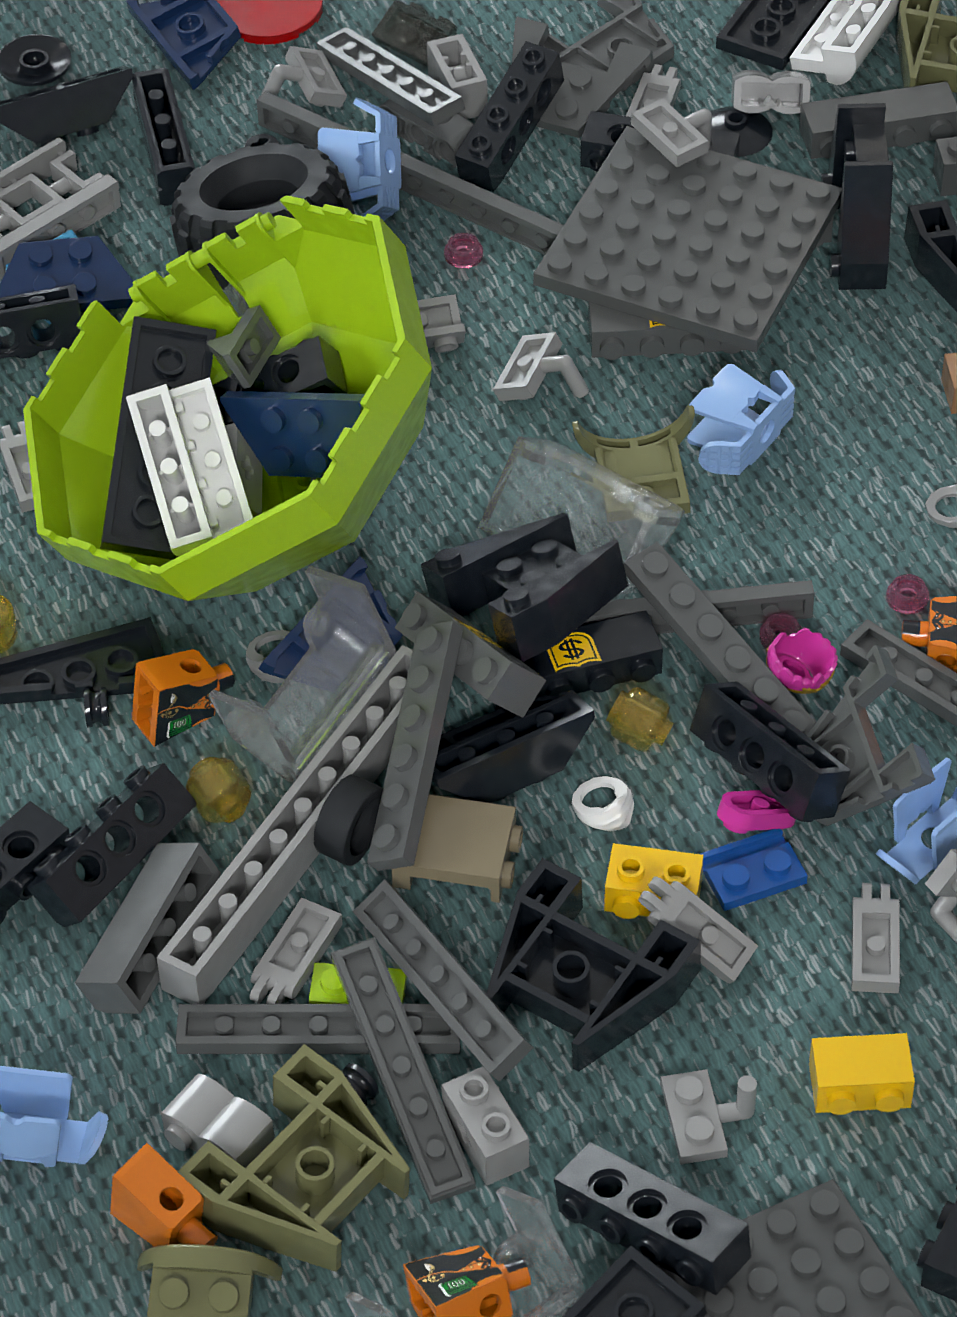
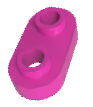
(752, 811)

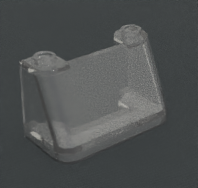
(600, 504)

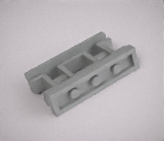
(23, 180)

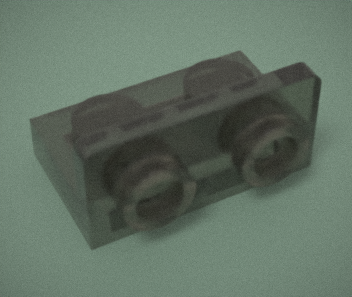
(410, 28)

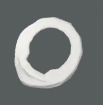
(612, 817)

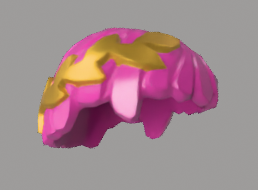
(795, 653)

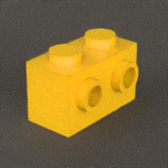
(633, 869)
(861, 1073)

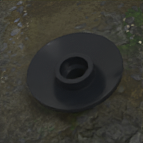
(34, 60)
(753, 128)

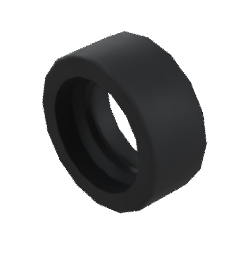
(348, 820)

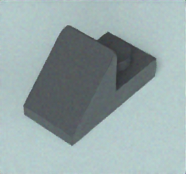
(247, 347)

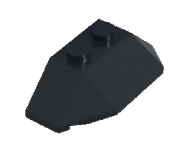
(66, 107)
(509, 752)

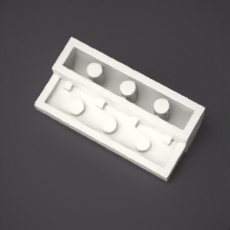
(843, 37)
(189, 463)

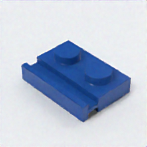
(752, 869)

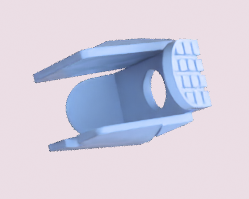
(368, 159)
(733, 433)
(910, 855)
(36, 1120)

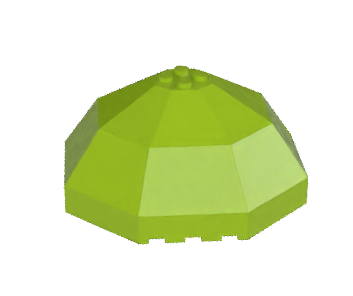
(312, 278)

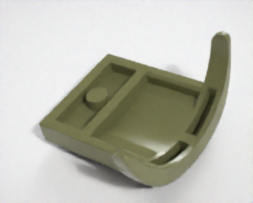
(645, 460)
(203, 1280)

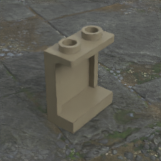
(465, 845)

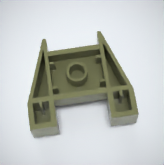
(926, 44)
(307, 1174)

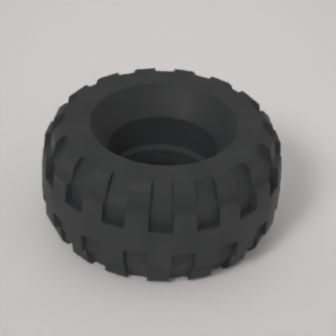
(248, 183)

